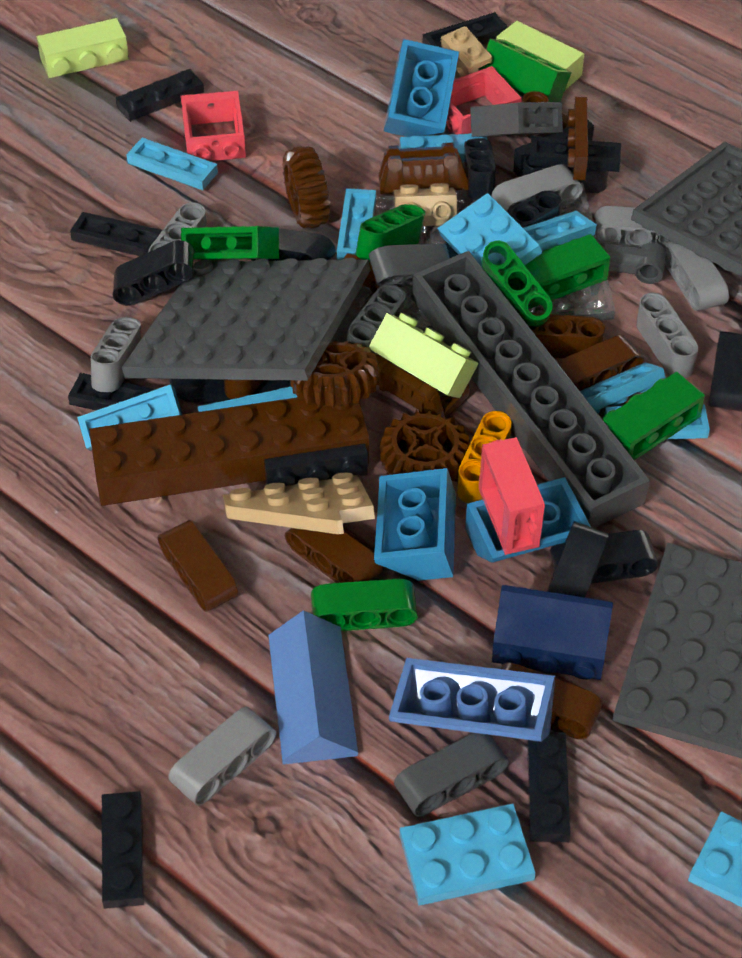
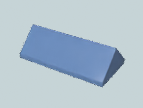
(312, 691)
(474, 699)

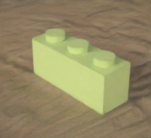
(82, 47)
(546, 48)
(424, 354)

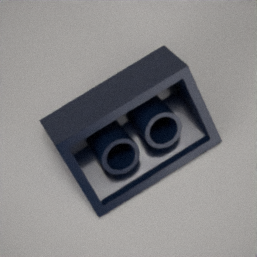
(552, 632)

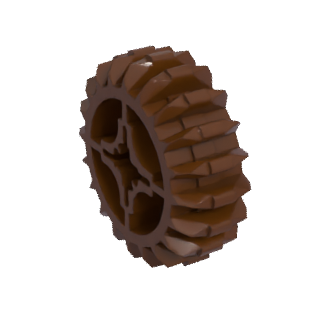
(306, 187)
(340, 377)
(425, 441)

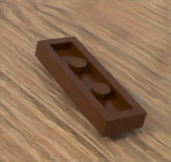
(578, 138)

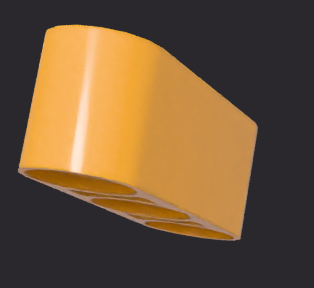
(492, 427)

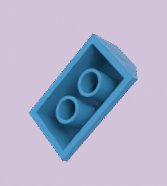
(421, 90)
(559, 514)
(416, 524)

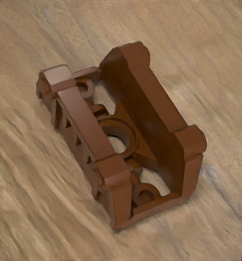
(421, 168)
(416, 391)

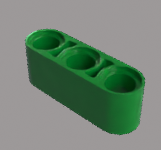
(393, 227)
(511, 269)
(366, 604)

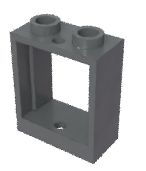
(516, 119)

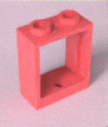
(474, 86)
(225, 109)
(511, 495)

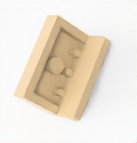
(471, 51)
(438, 201)

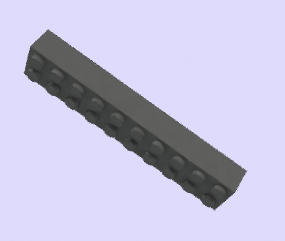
(531, 388)

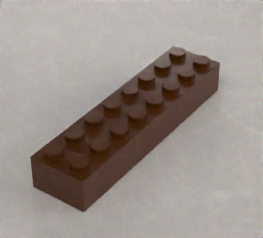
(214, 446)

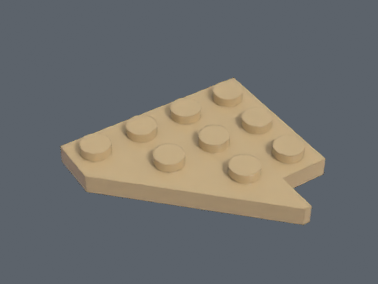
(305, 505)

